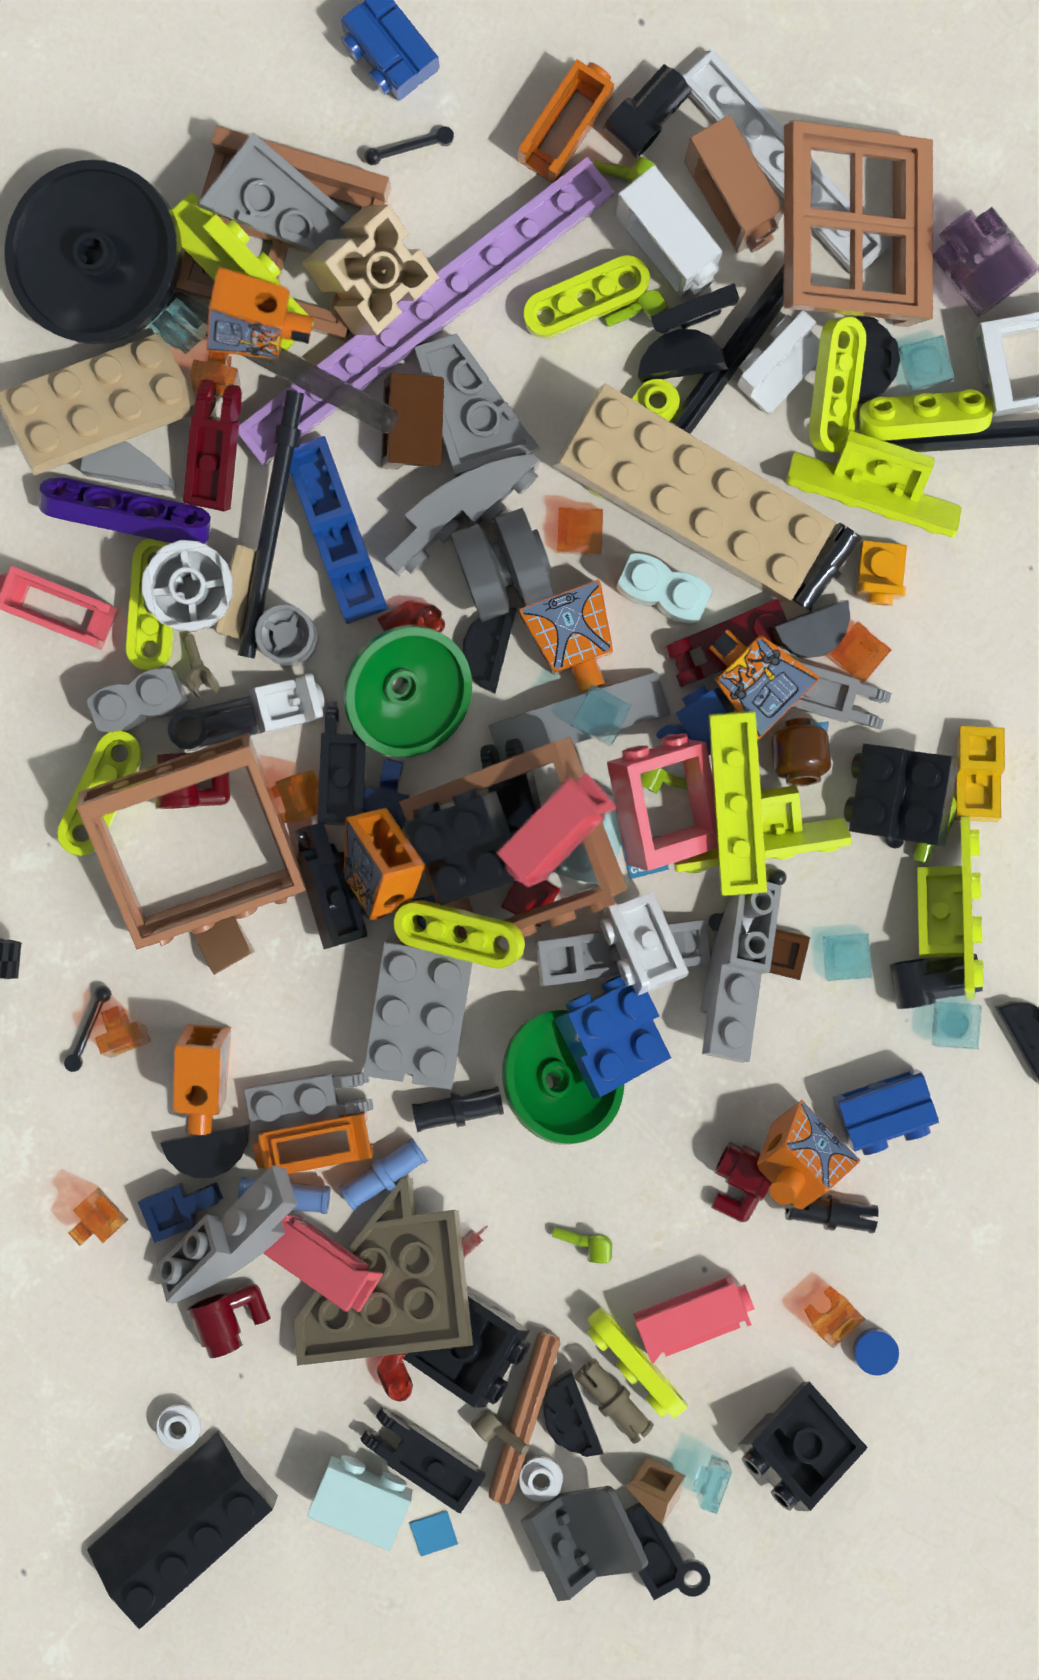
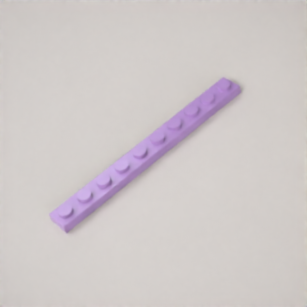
(456, 290)

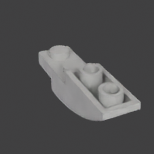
(473, 494)
(735, 972)
(229, 1242)

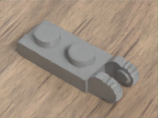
(835, 695)
(302, 1101)

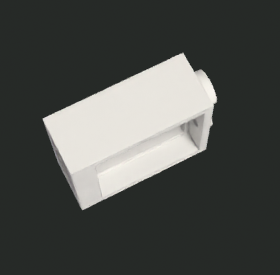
(668, 233)
(993, 362)

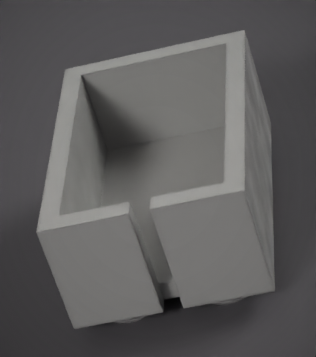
(417, 1016)

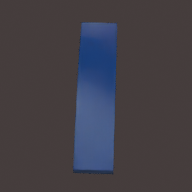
(336, 531)

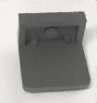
(582, 1539)

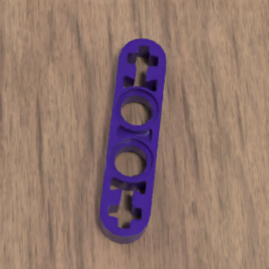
(79, 500)

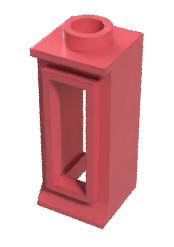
(13, 592)
(555, 830)
(323, 1264)
(693, 1317)

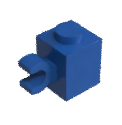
(695, 715)

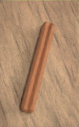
(525, 1415)

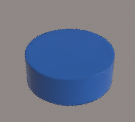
(875, 1351)

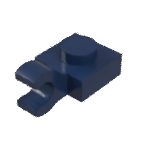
(386, 795)
(173, 1210)

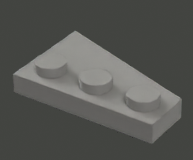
(273, 198)
(475, 417)

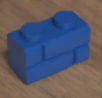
(390, 46)
(886, 1111)

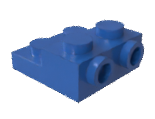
(612, 1036)

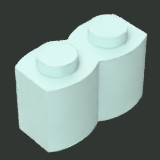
(675, 594)

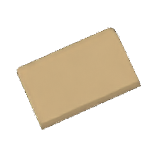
(241, 570)

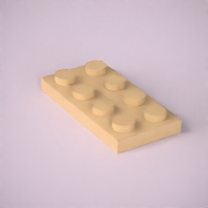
(96, 403)

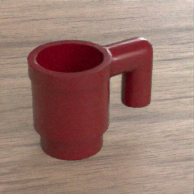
(191, 795)
(740, 1170)
(217, 1322)

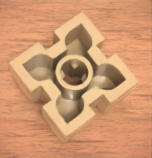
(371, 270)

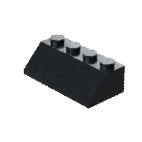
(180, 1529)

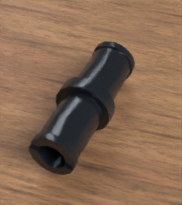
(826, 565)
(457, 1109)
(835, 1213)

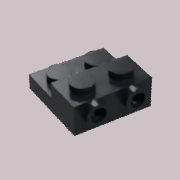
(902, 794)
(462, 844)
(477, 1370)
(801, 1448)

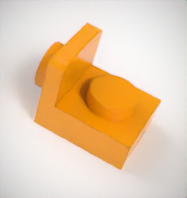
(881, 572)

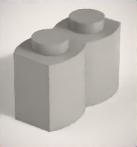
(125, 707)

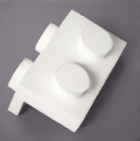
(783, 365)
(643, 943)

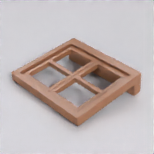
(335, 179)
(910, 223)

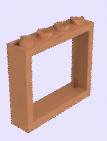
(168, 777)
(597, 843)

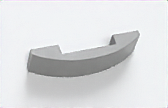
(554, 720)
(590, 955)

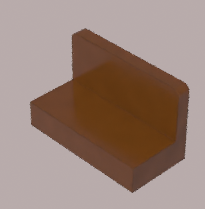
(419, 427)

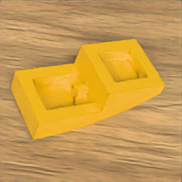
(979, 773)

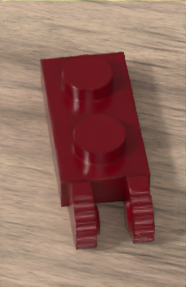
(212, 448)

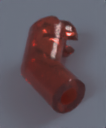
(413, 613)
(395, 1377)

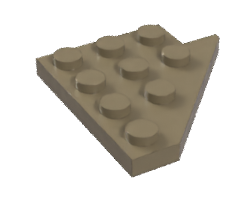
(416, 1302)

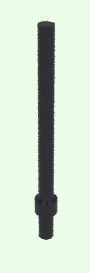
(287, 437)

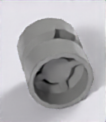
(286, 635)

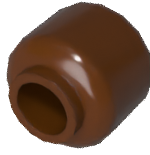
(801, 752)

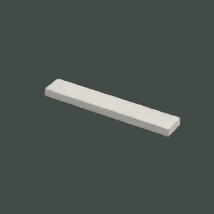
(723, 94)

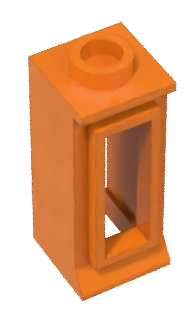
(590, 82)
(267, 1152)

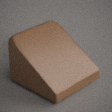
(224, 944)
(656, 1488)

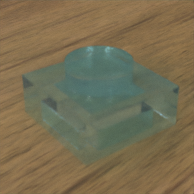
(180, 326)
(926, 363)
(601, 715)
(847, 956)
(956, 1025)
(712, 1483)

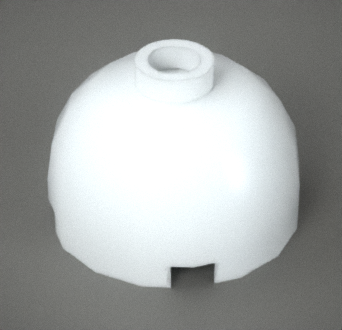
(201, 586)

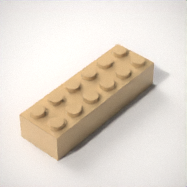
(694, 493)

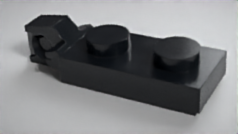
(329, 894)

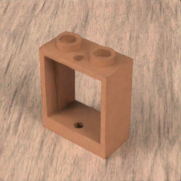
(734, 185)

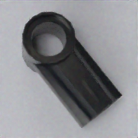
(639, 119)
(217, 722)
(923, 981)

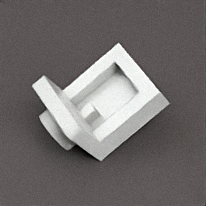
(287, 703)

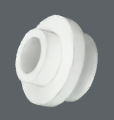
(182, 1414)
(545, 1466)

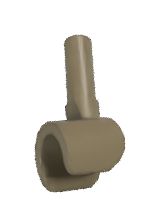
(198, 672)
(489, 1425)

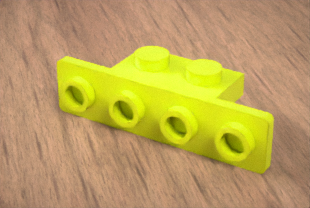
(223, 246)
(878, 480)
(782, 832)
(946, 910)

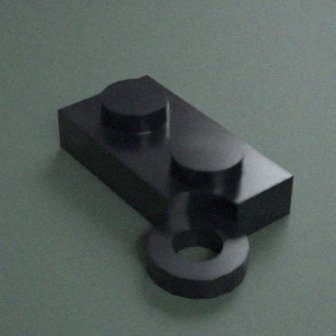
(665, 1563)

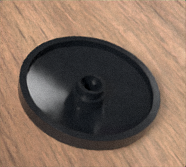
(93, 252)

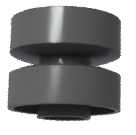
(515, 560)

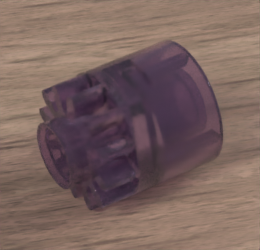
(984, 259)

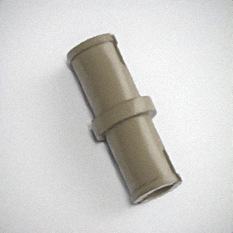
(614, 1400)

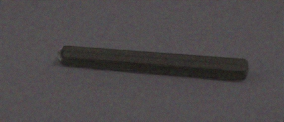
(315, 380)

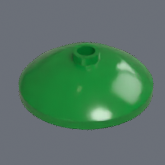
(425, 706)
(559, 1113)

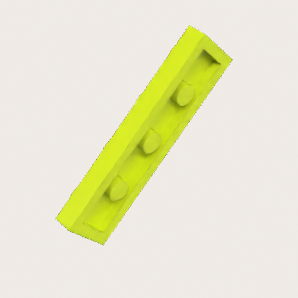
(737, 803)

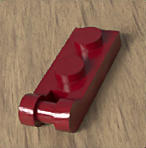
(743, 627)

